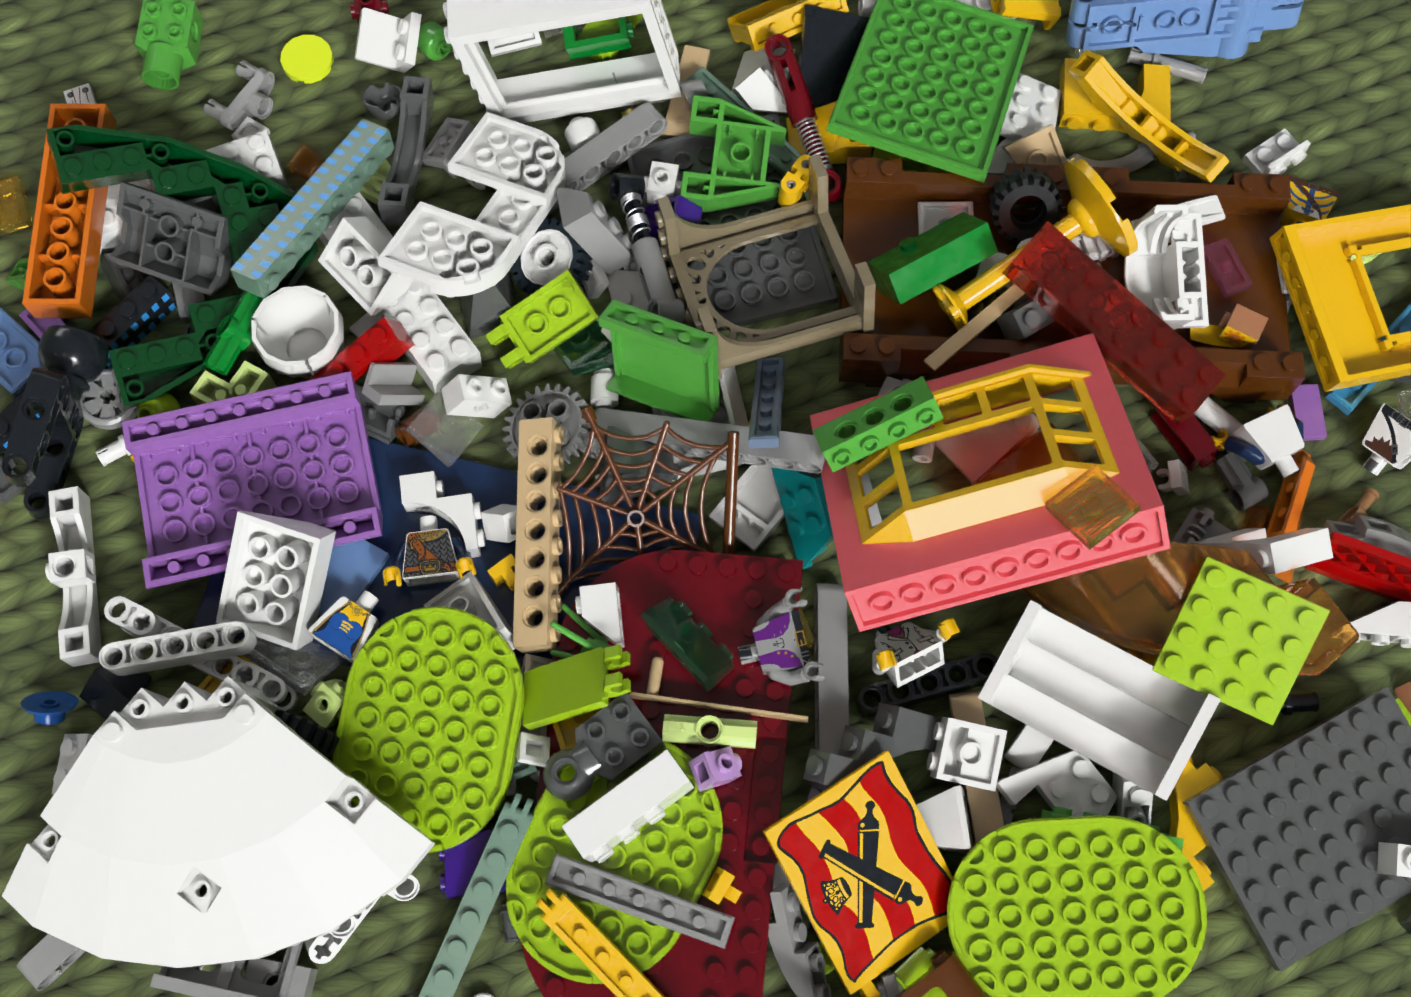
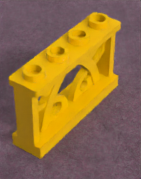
(775, 17)

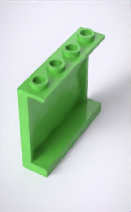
(663, 362)

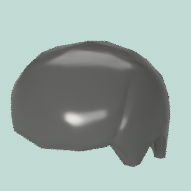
(382, 102)

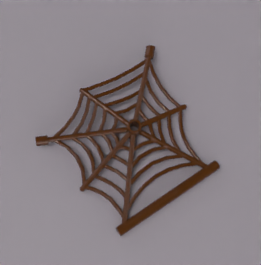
(589, 415)

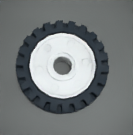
(550, 241)

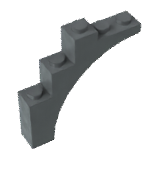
(894, 730)

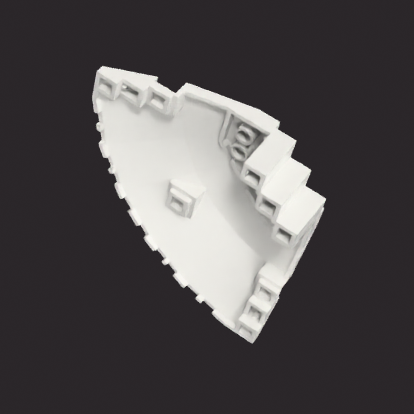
(213, 799)

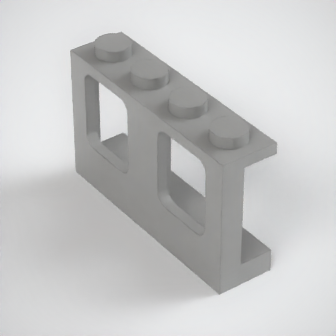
(226, 979)

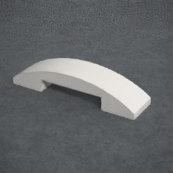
(533, 745)

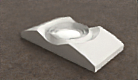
(756, 507)

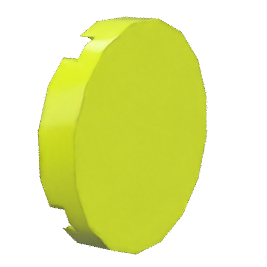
(307, 59)

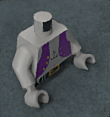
(782, 644)

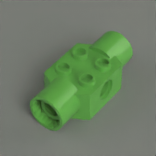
(168, 40)

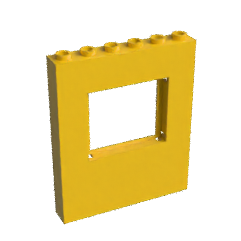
(1337, 298)

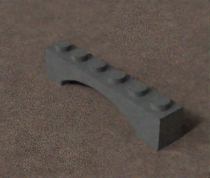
(400, 187)

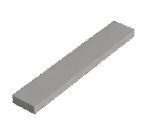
(640, 901)

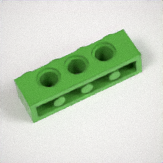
(878, 424)

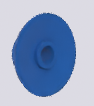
(49, 706)

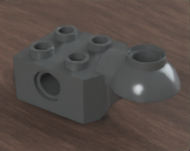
(607, 746)

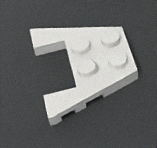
(1064, 782)

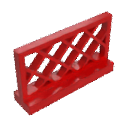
(1367, 568)

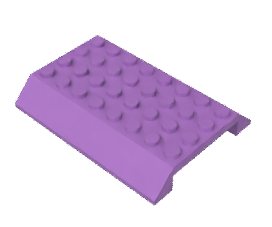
(265, 452)

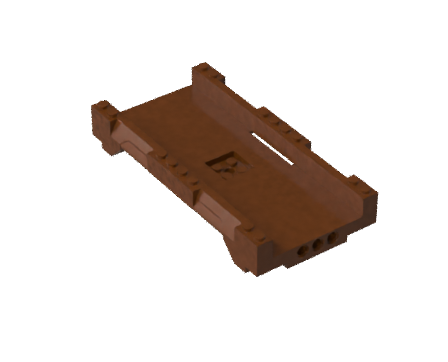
(882, 211)

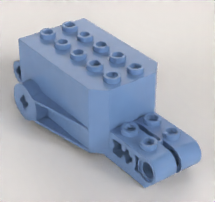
(1177, 26)

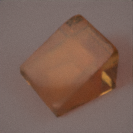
(305, 162)
(1257, 517)

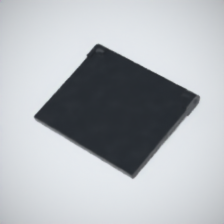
(828, 51)

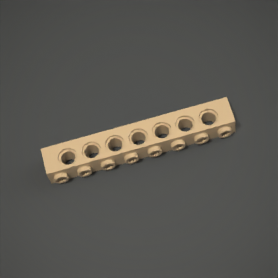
(529, 521)

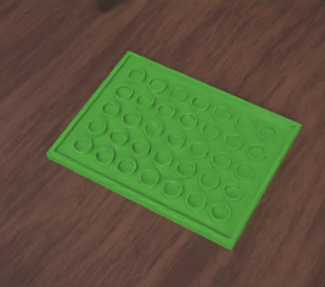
(932, 83)

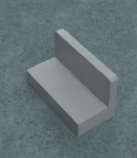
(392, 384)

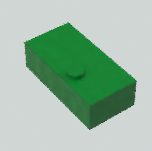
(932, 257)

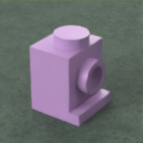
(721, 766)

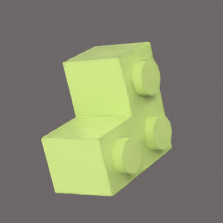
(245, 381)

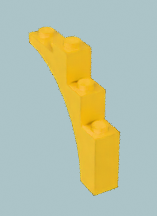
(1142, 122)
(1182, 826)

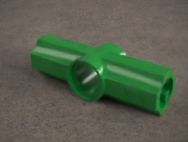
(233, 334)

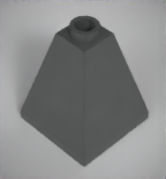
(484, 308)
(631, 446)

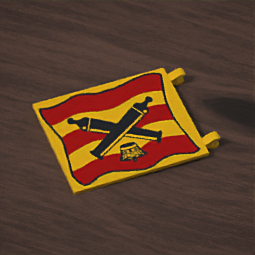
(865, 871)

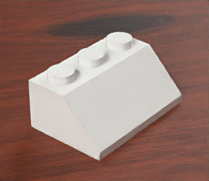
(354, 264)

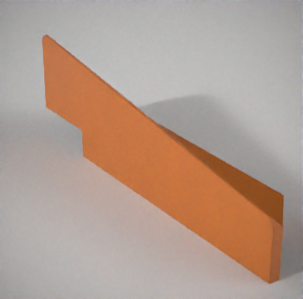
(1290, 503)

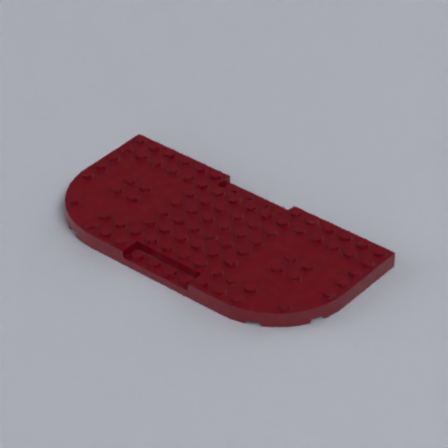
(729, 598)

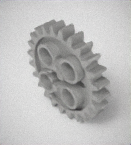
(556, 401)

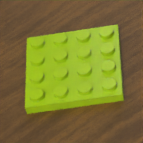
(1240, 639)

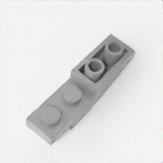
(1375, 533)
(797, 958)

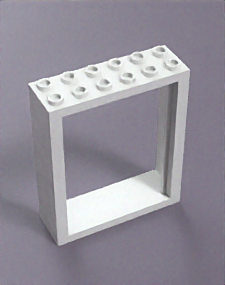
(566, 89)

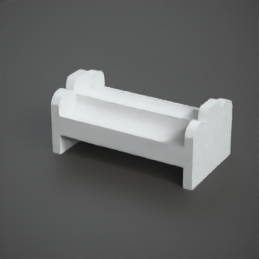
(1098, 700)

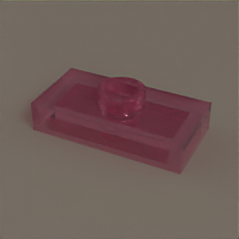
(1226, 268)

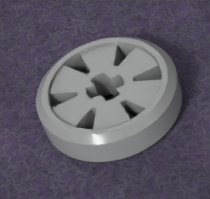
(97, 410)

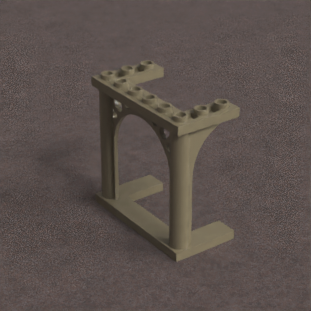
(691, 241)

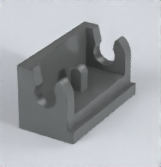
(380, 419)

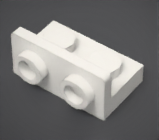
(1276, 154)

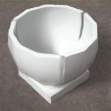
(297, 331)

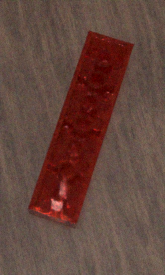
(1125, 329)

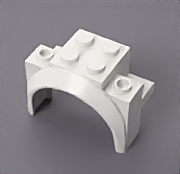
(1171, 274)

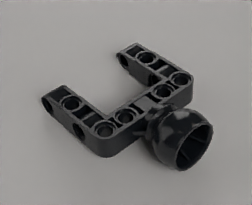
(69, 363)

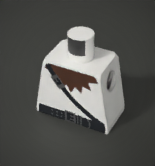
(1388, 440)

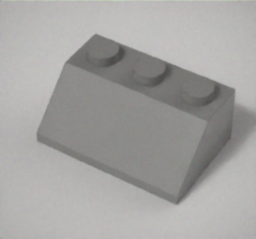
(595, 229)

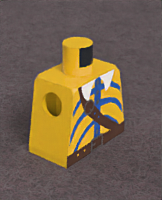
(1307, 202)

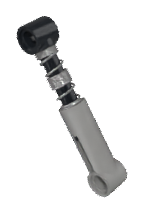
(661, 299)

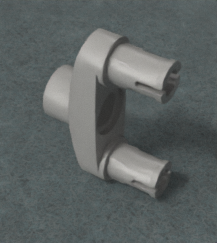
(251, 100)

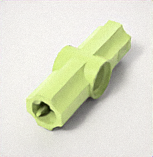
(688, 731)

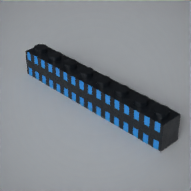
(120, 328)

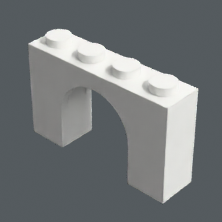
(1277, 552)

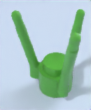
(588, 644)

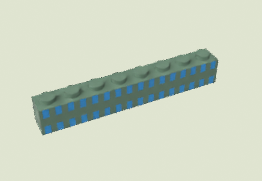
(312, 209)

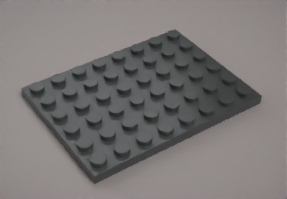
(758, 278)
(1306, 827)

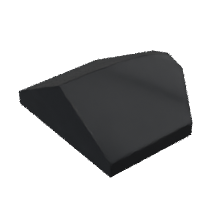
(111, 692)

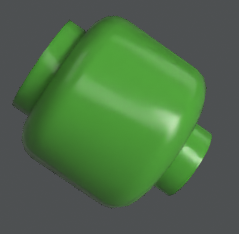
(432, 41)

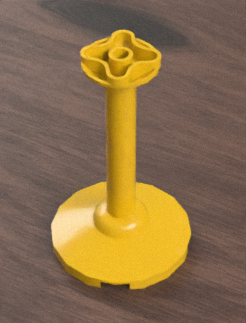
(1087, 215)

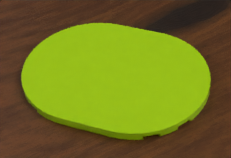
(434, 721)
(668, 856)
(1076, 909)

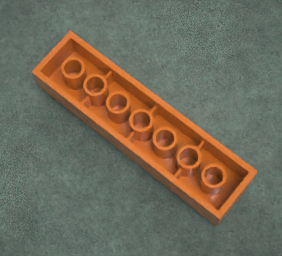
(66, 230)

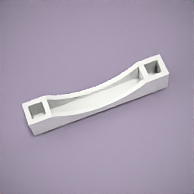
(80, 622)

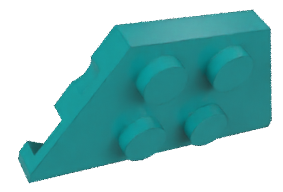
(805, 512)

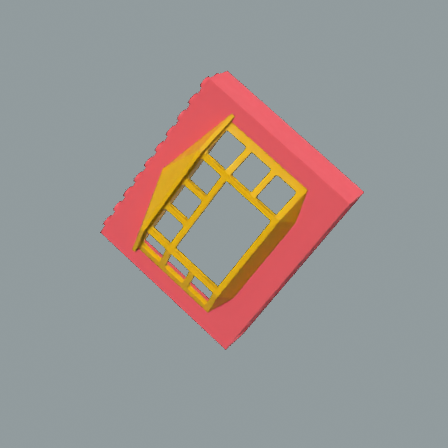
(999, 530)

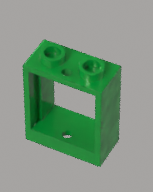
(598, 45)

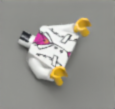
(910, 650)

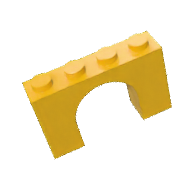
(1079, 111)

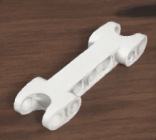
(142, 622)

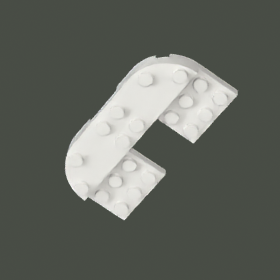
(472, 255)

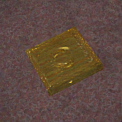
(1092, 506)

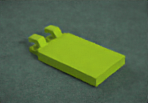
(544, 320)
(574, 686)

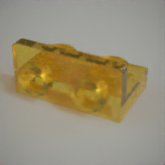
(13, 206)

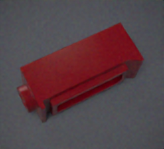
(1187, 439)

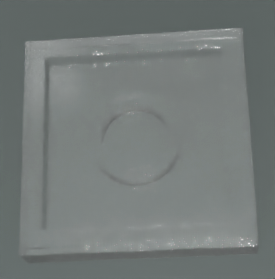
(442, 433)

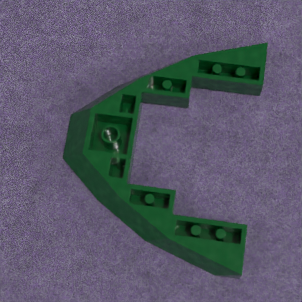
(105, 157)

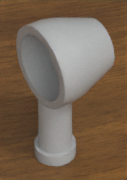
(693, 87)

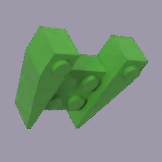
(738, 156)

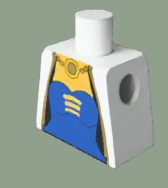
(347, 625)

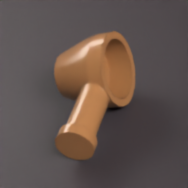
(1370, 495)

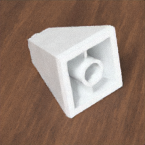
(948, 820)

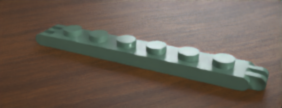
(478, 900)

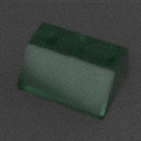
(689, 642)

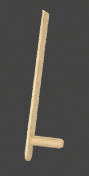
(974, 327)
(653, 691)

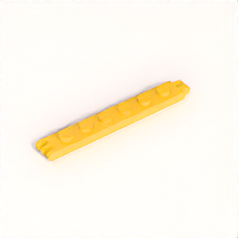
(594, 948)

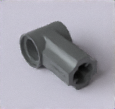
(1243, 487)

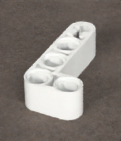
(325, 947)

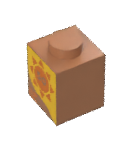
(1241, 327)

